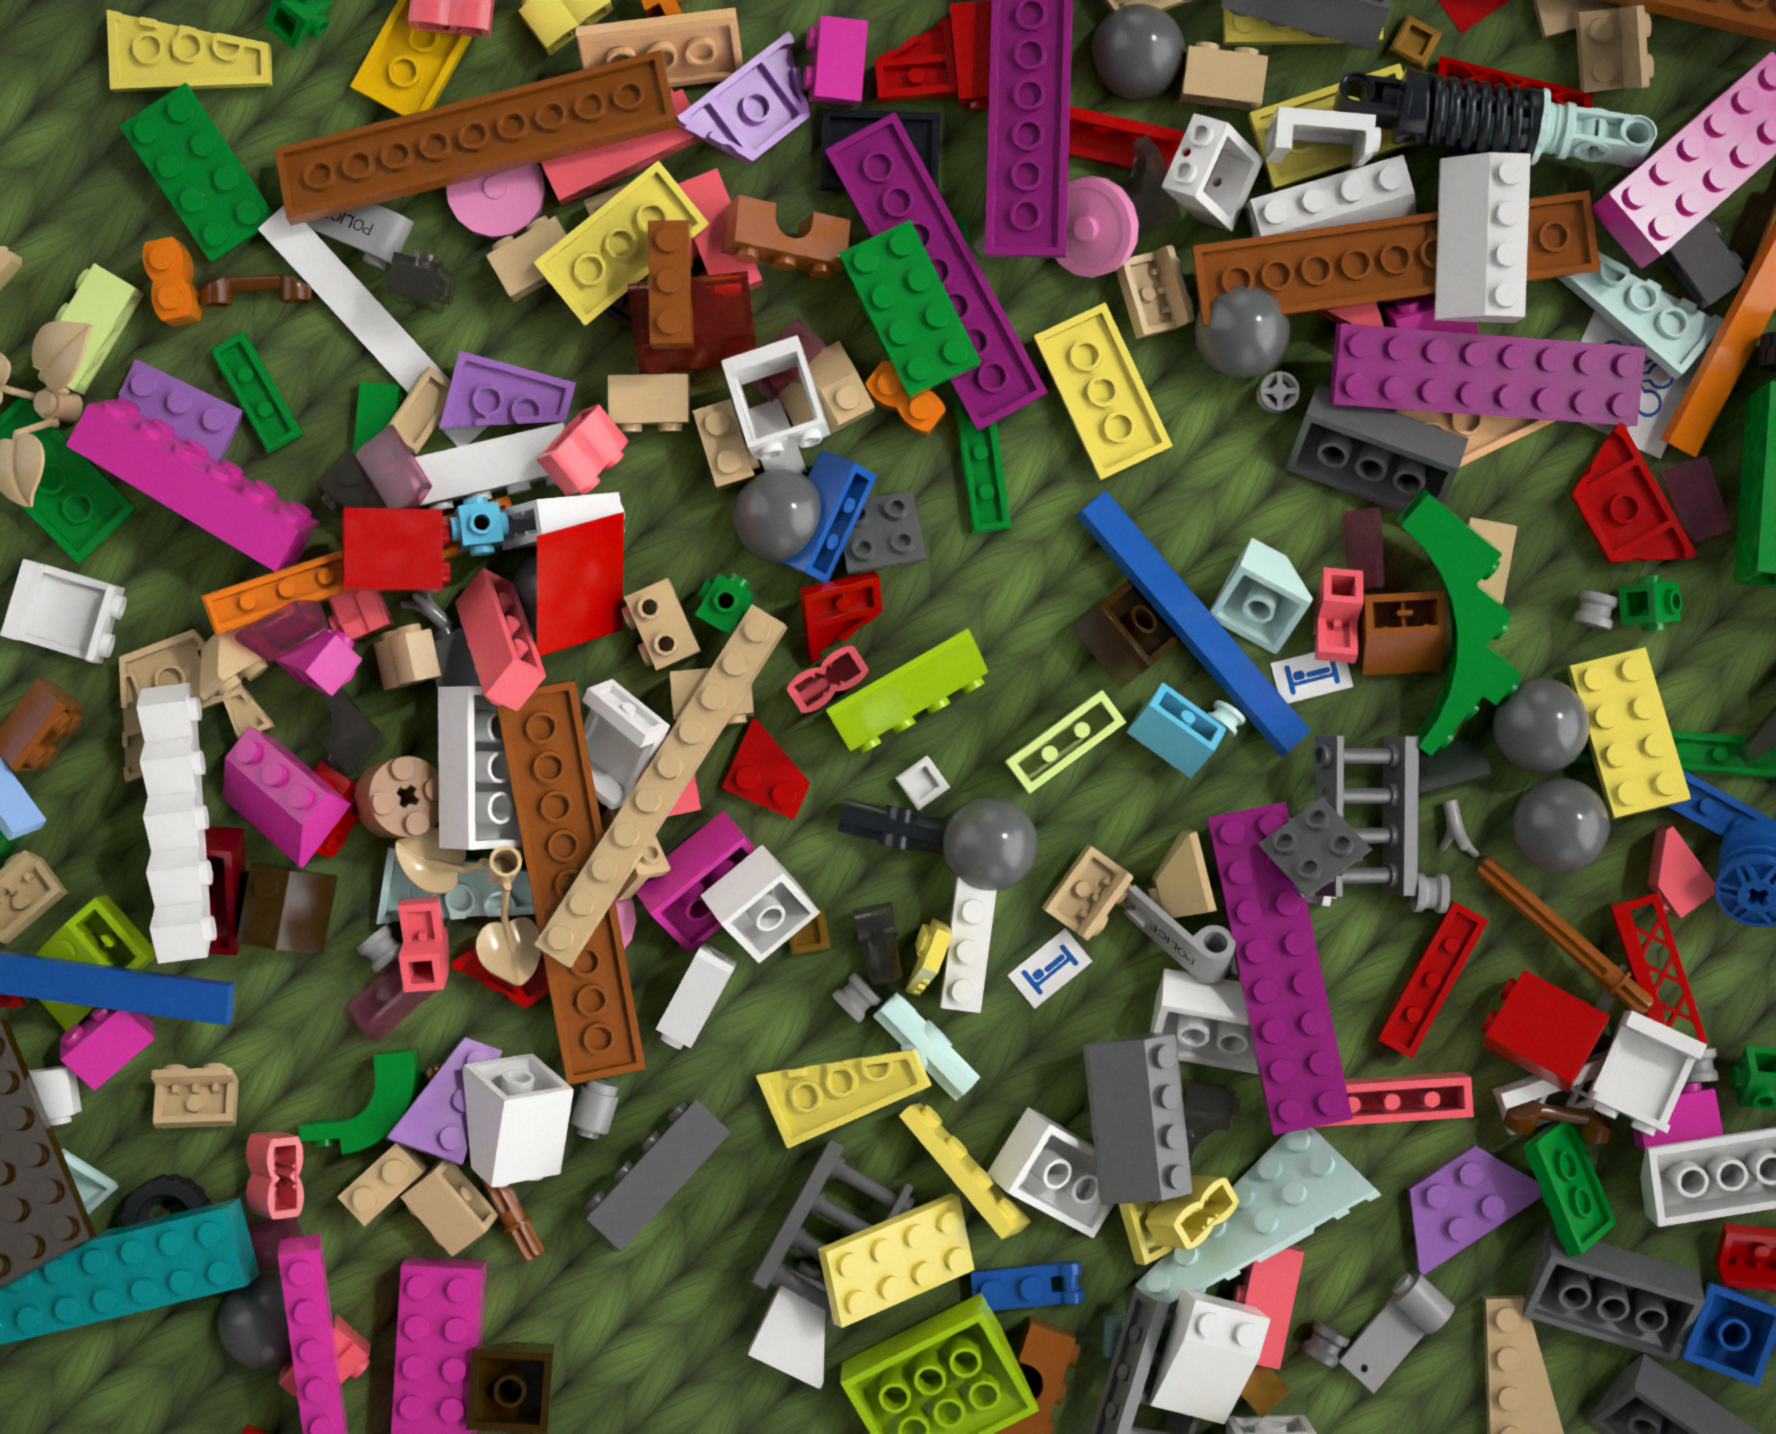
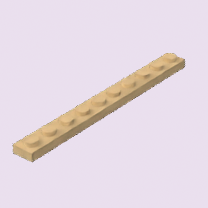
(660, 786)

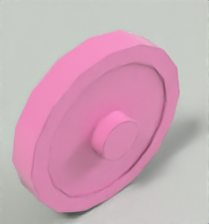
(499, 202)
(1099, 227)

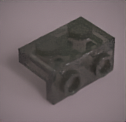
(347, 486)

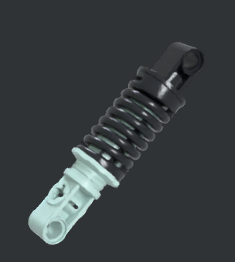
(1494, 116)

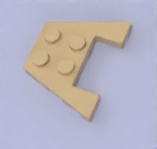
(171, 663)

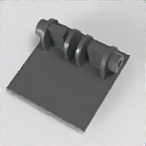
(885, 534)
(1314, 848)

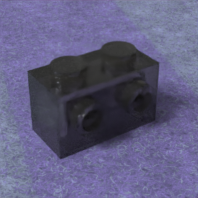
(420, 281)

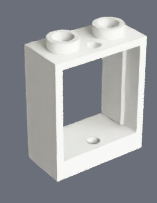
(1229, 181)
(763, 363)

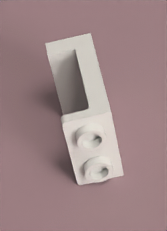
(1323, 127)
(64, 611)
(620, 740)
(1644, 1072)

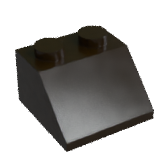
(1125, 634)
(286, 908)
(510, 1387)

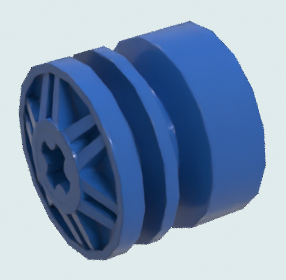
(1748, 873)

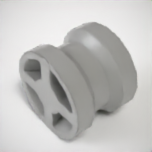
(1285, 391)
(1595, 609)
(1431, 893)
(380, 948)
(856, 997)
(1703, 1069)

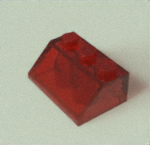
(721, 324)

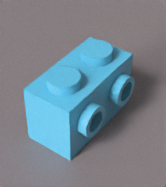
(1174, 732)

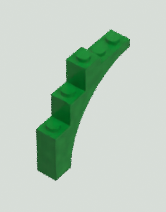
(1476, 617)

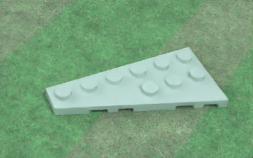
(1279, 1203)

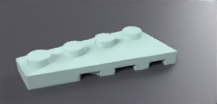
(1647, 315)
(471, 897)

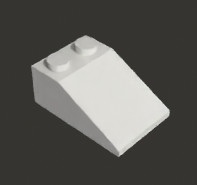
(1051, 1172)
(1208, 1356)

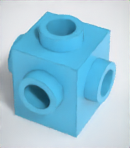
(475, 540)

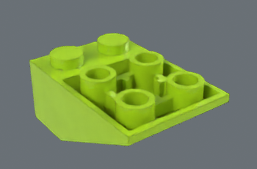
(98, 936)

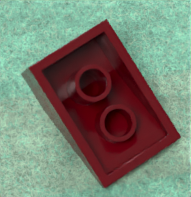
(228, 860)

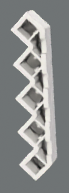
(176, 823)

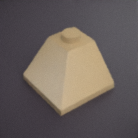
(838, 389)
(1182, 879)

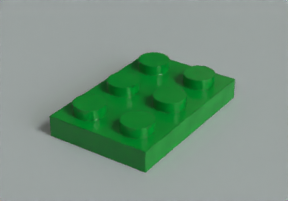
(1569, 1186)

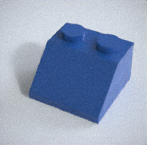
(1732, 1334)

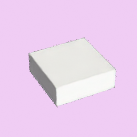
(922, 782)

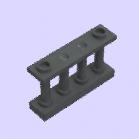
(1399, 803)
(813, 1201)
(1130, 1369)

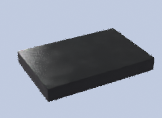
(839, 124)

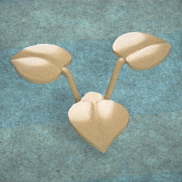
(58, 355)
(502, 947)

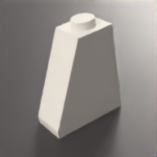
(552, 514)
(695, 996)
(794, 1331)

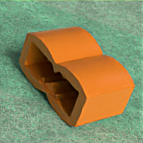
(172, 274)
(917, 414)

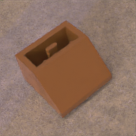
(1402, 633)
(38, 726)

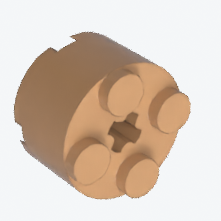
(379, 801)

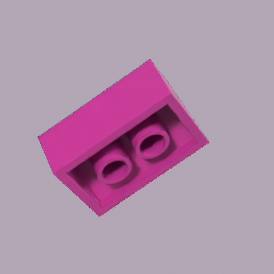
(280, 795)
(694, 868)

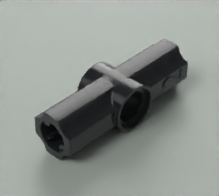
(892, 826)

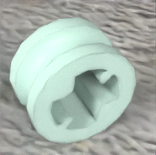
(1227, 716)

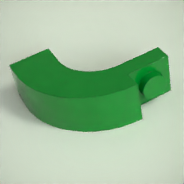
(395, 1090)

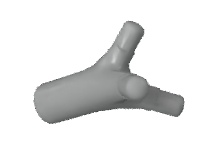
(425, 605)
(1455, 829)

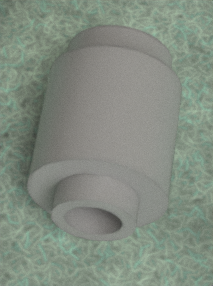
(595, 1108)

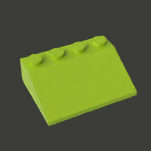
(908, 690)
(941, 1377)

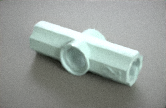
(931, 1045)

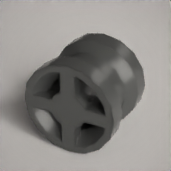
(1325, 1343)

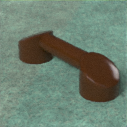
(220, 291)
(1525, 1116)

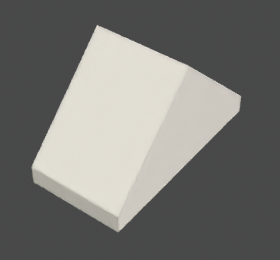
(769, 419)

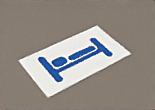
(1306, 677)
(1049, 968)

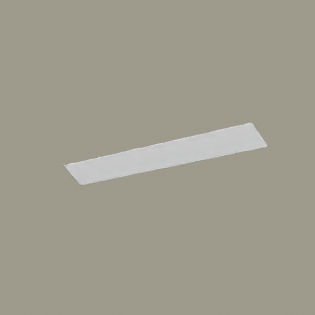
(355, 307)

